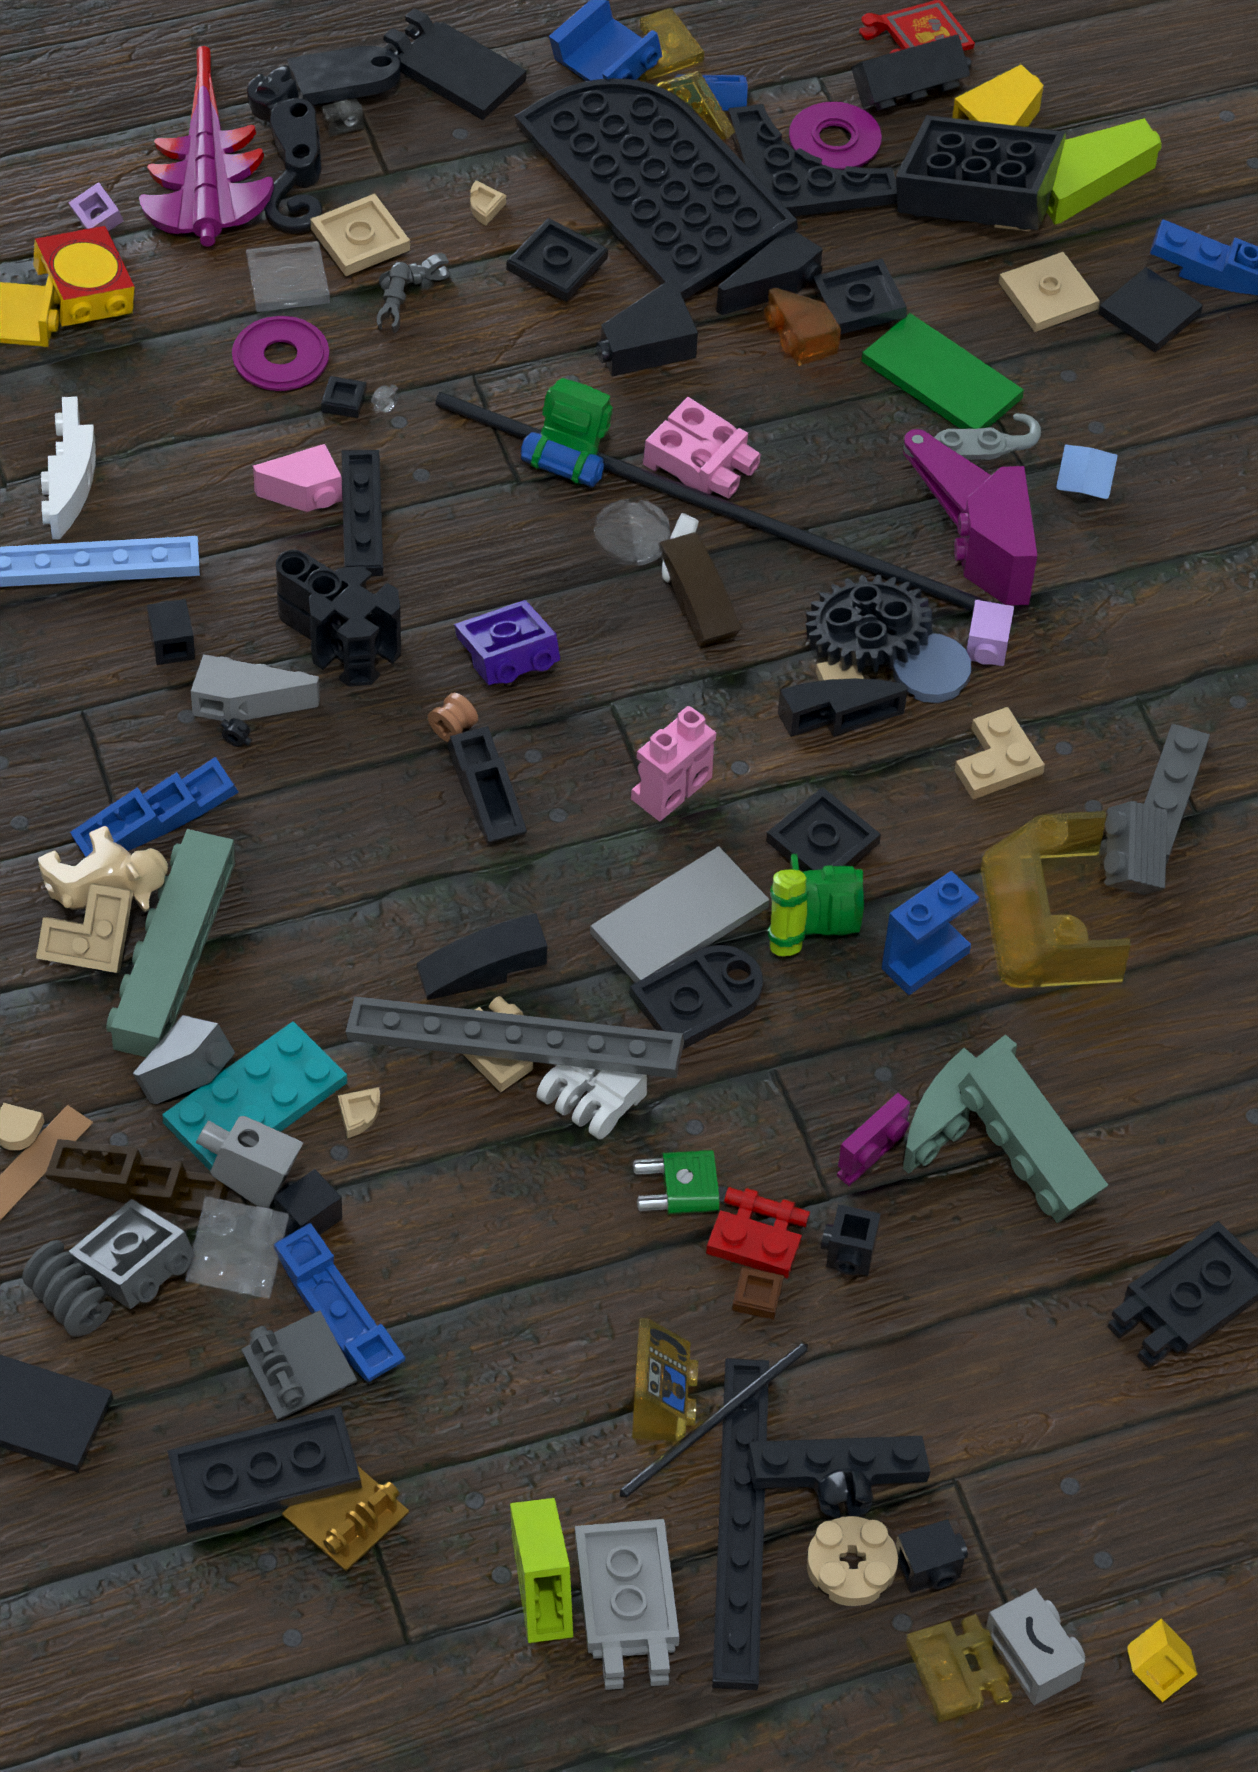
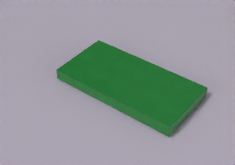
(942, 374)

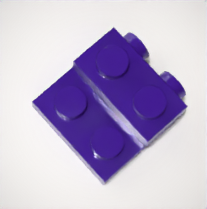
(508, 642)

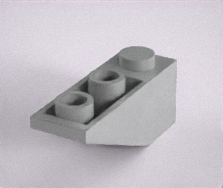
(249, 690)

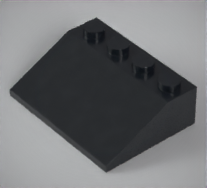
(980, 172)

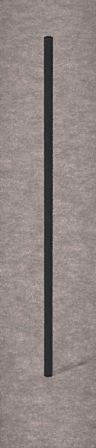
(727, 509)

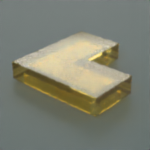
(676, 43)
(698, 95)

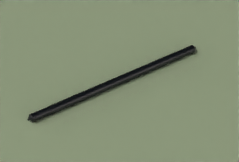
(713, 1420)

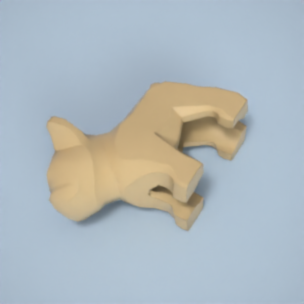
(107, 866)

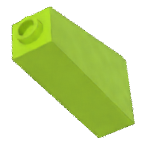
(1100, 165)

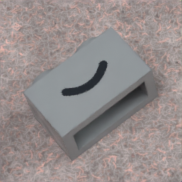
(1036, 1646)

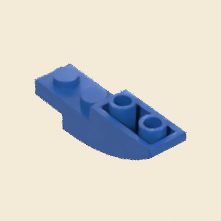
(1207, 260)

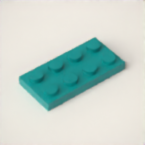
(268, 1084)

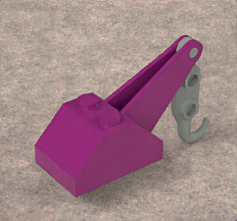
(987, 509)

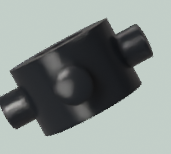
(236, 732)

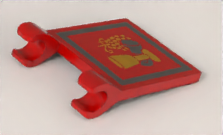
(916, 25)

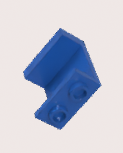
(601, 47)
(920, 937)

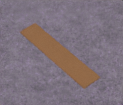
(35, 1159)

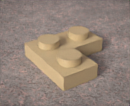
(1006, 758)
(98, 940)

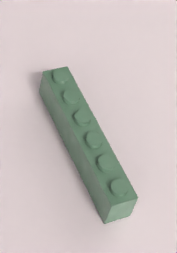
(172, 943)

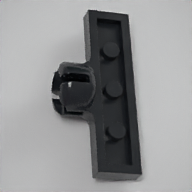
(839, 1468)

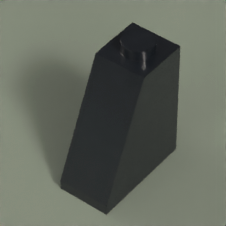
(649, 333)

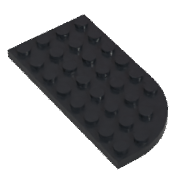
(657, 178)

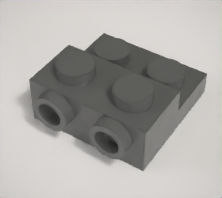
(134, 1253)

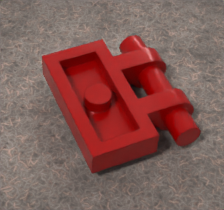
(753, 1242)

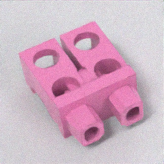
(701, 450)
(672, 763)

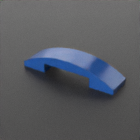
(323, 1288)

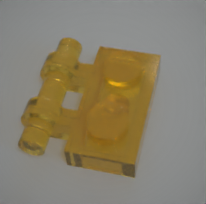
(946, 1672)

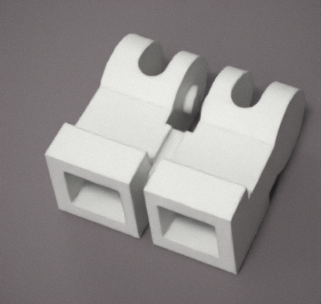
(608, 1096)

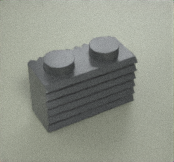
(1136, 847)

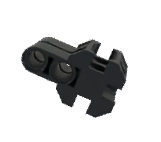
(339, 615)

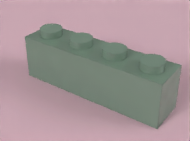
(1031, 1135)

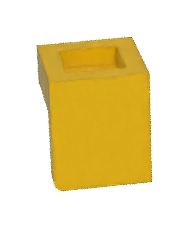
(1161, 1660)

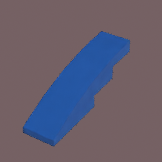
(160, 810)

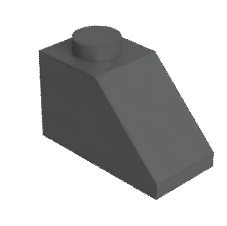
(183, 1059)

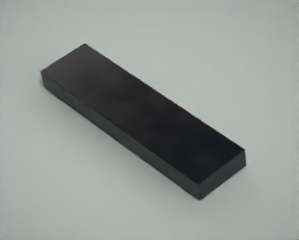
(362, 510)

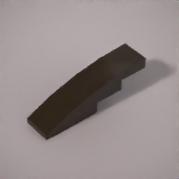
(125, 1175)

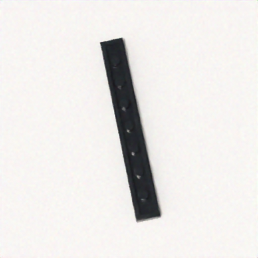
(740, 1535)

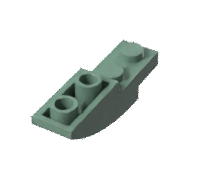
(942, 1110)

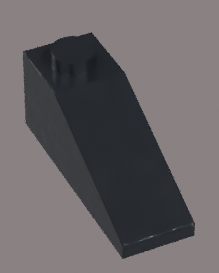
(783, 264)

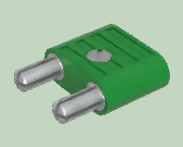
(687, 1179)

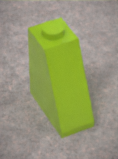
(542, 1570)

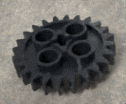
(869, 623)

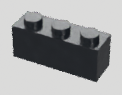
(911, 73)

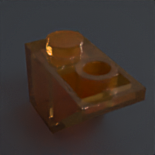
(804, 326)

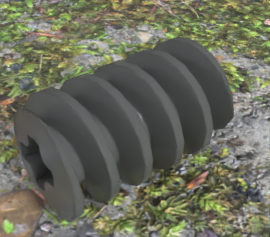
(66, 1289)

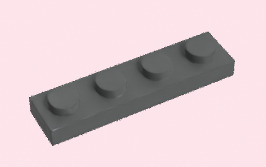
(1176, 776)

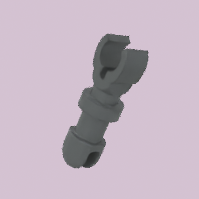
(426, 270)
(394, 295)

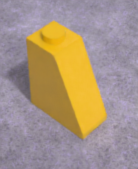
(1006, 99)

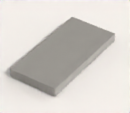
(679, 915)

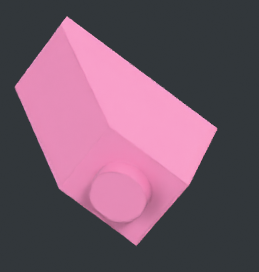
(300, 480)

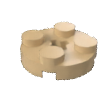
(858, 1536)

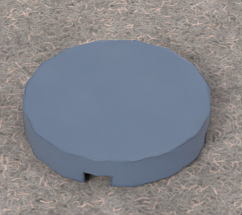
(937, 671)

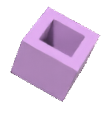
(93, 202)

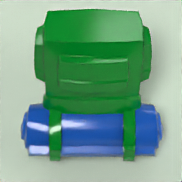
(571, 433)

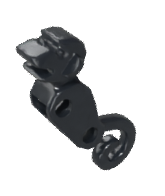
(298, 143)

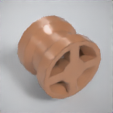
(453, 716)

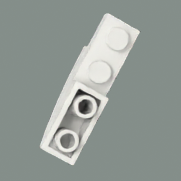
(69, 471)

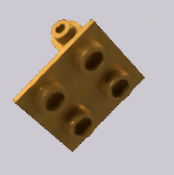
(350, 1521)

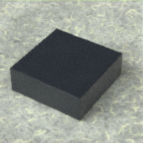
(344, 397)

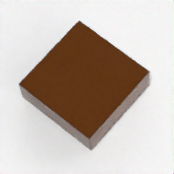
(757, 1293)

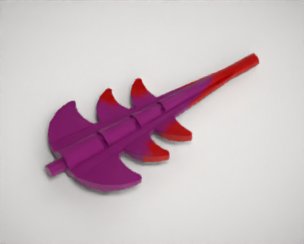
(207, 175)

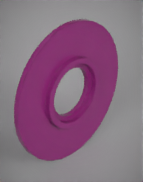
(862, 127)
(256, 369)

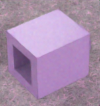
(989, 632)

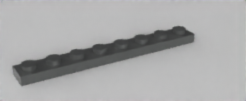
(515, 1037)

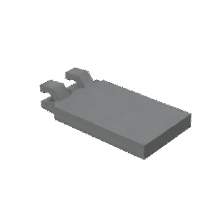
(627, 1596)

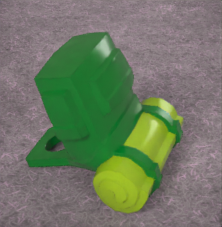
(814, 903)

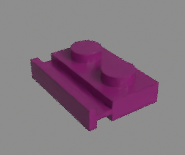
(873, 1139)

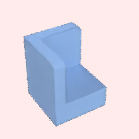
(1086, 471)

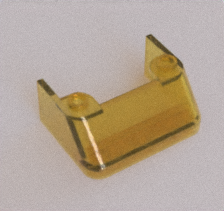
(1029, 941)

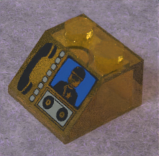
(662, 1384)

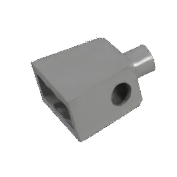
(250, 1158)

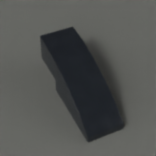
(840, 704)
(486, 784)
(484, 958)

